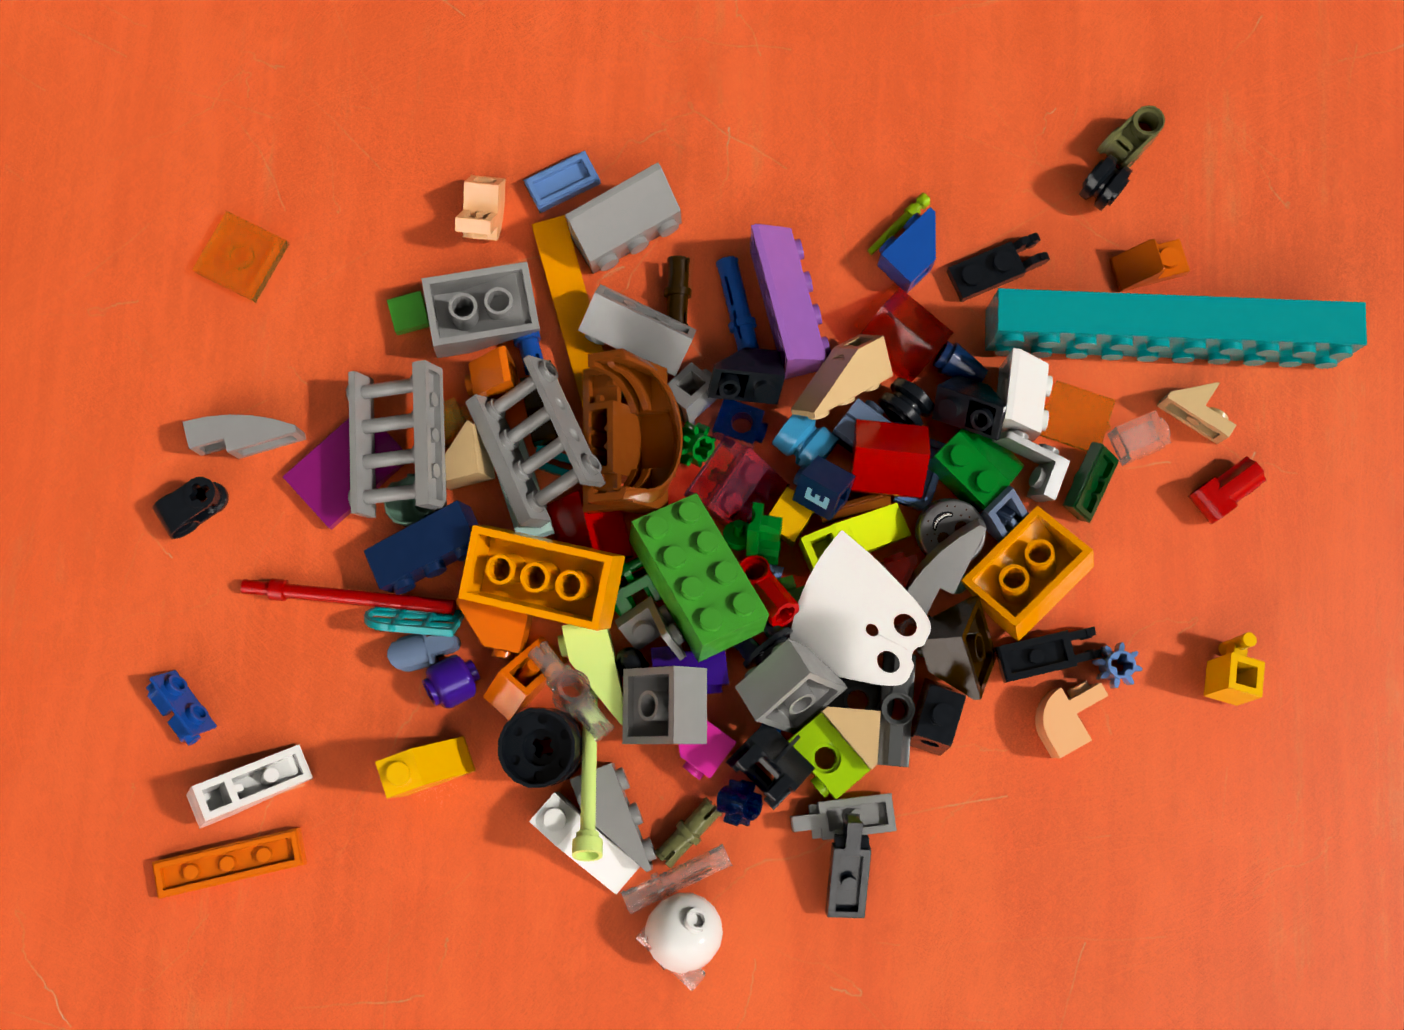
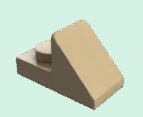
(1190, 408)

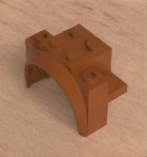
(633, 441)

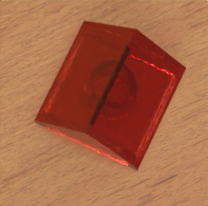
(909, 334)

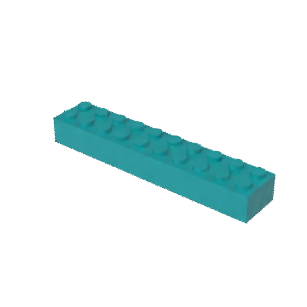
(1175, 327)

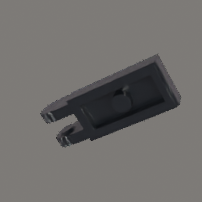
(994, 267)
(1043, 654)

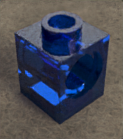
(733, 410)

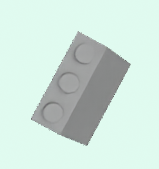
(624, 219)

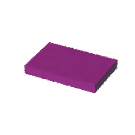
(324, 474)

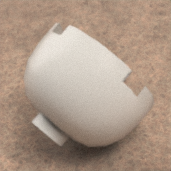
(684, 932)

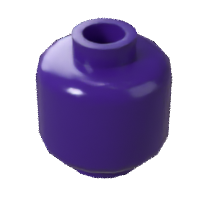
(451, 681)

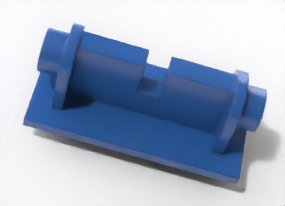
(171, 693)

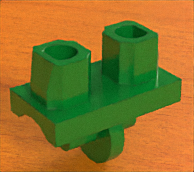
(758, 537)
(633, 583)

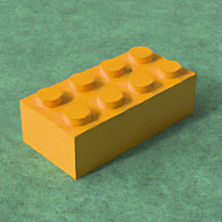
(541, 577)

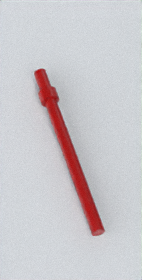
(281, 590)

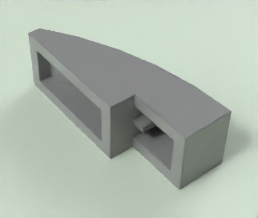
(239, 434)
(945, 564)

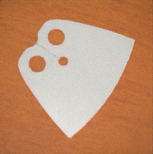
(838, 603)

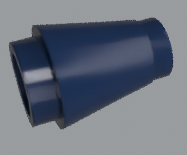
(955, 360)

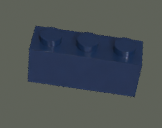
(422, 548)

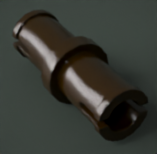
(677, 289)

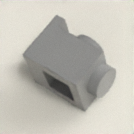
(691, 391)

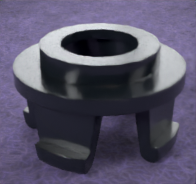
(754, 653)

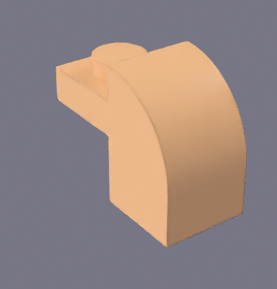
(482, 208)
(1058, 718)

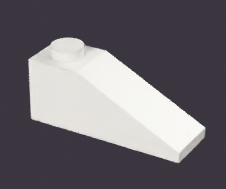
(248, 786)
(559, 823)

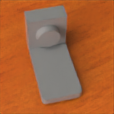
(1052, 467)
(648, 622)

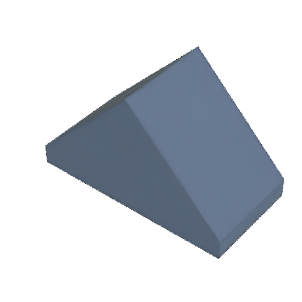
(1004, 514)

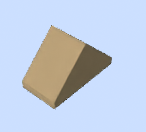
(467, 459)
(859, 729)

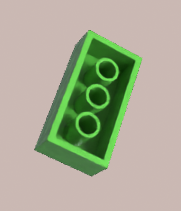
(698, 577)

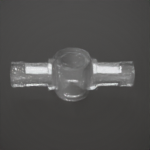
(581, 706)

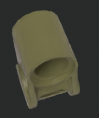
(1129, 140)

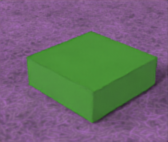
(408, 313)

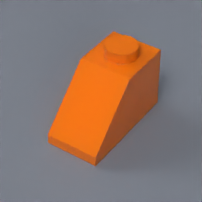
(492, 374)
(497, 627)
(518, 682)

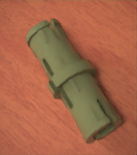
(688, 832)

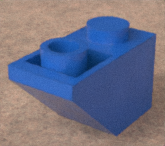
(913, 253)

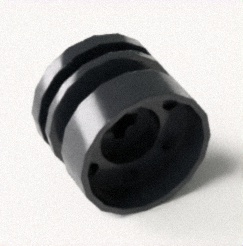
(521, 748)

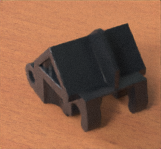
(778, 758)

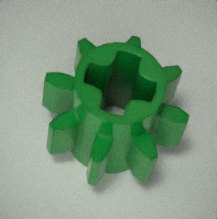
(696, 444)

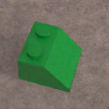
(975, 468)

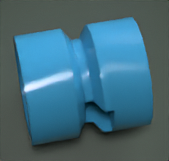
(804, 440)

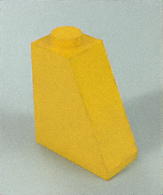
(424, 767)

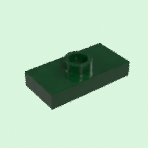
(1090, 482)

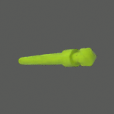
(922, 202)

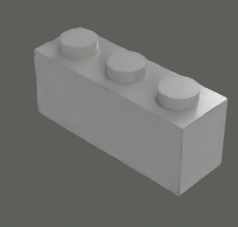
(636, 328)

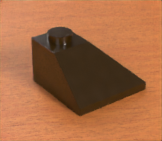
(960, 648)

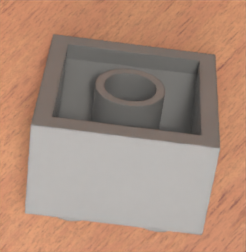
(789, 687)
(665, 705)

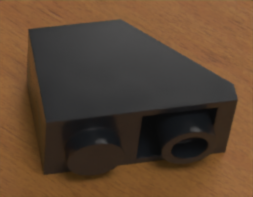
(748, 376)
(970, 406)

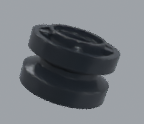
(1105, 182)
(906, 403)

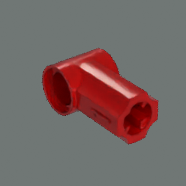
(1222, 493)
(775, 597)

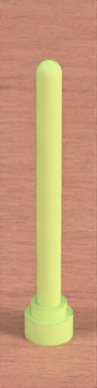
(587, 844)

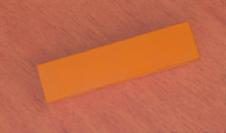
(229, 863)

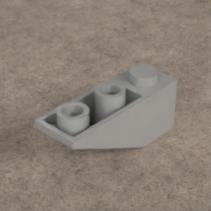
(617, 816)

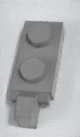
(828, 816)

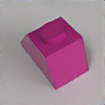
(706, 758)

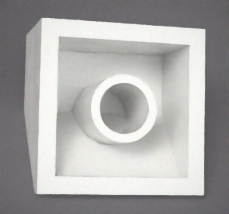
(1023, 388)

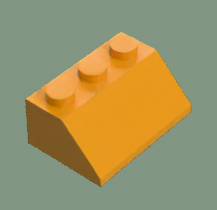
(1029, 572)

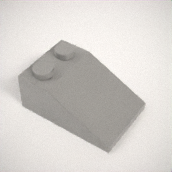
(479, 308)

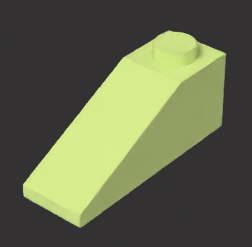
(595, 657)

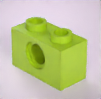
(847, 765)

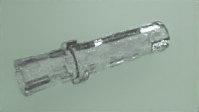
(675, 879)

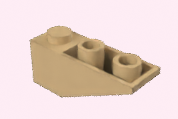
(848, 370)

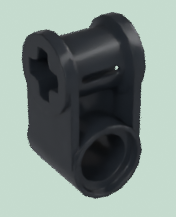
(186, 509)

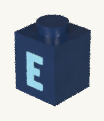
(822, 487)

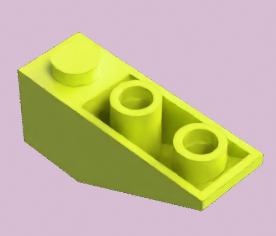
(870, 530)

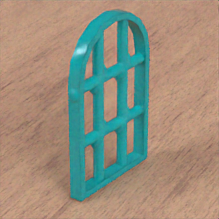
(423, 627)

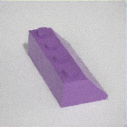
(788, 300)

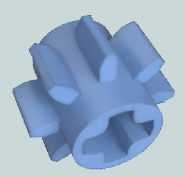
(1123, 658)

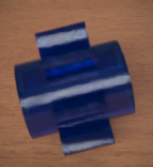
(739, 802)

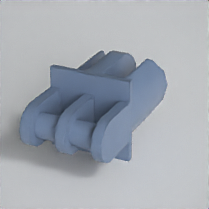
(420, 650)

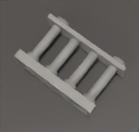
(428, 446)
(504, 450)

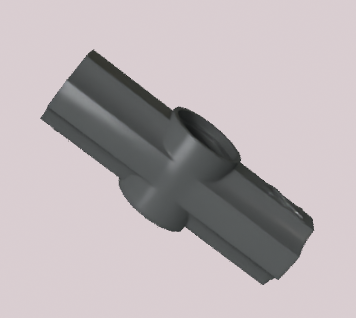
(895, 734)

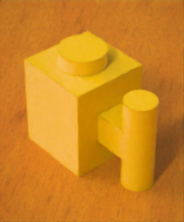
(1233, 675)

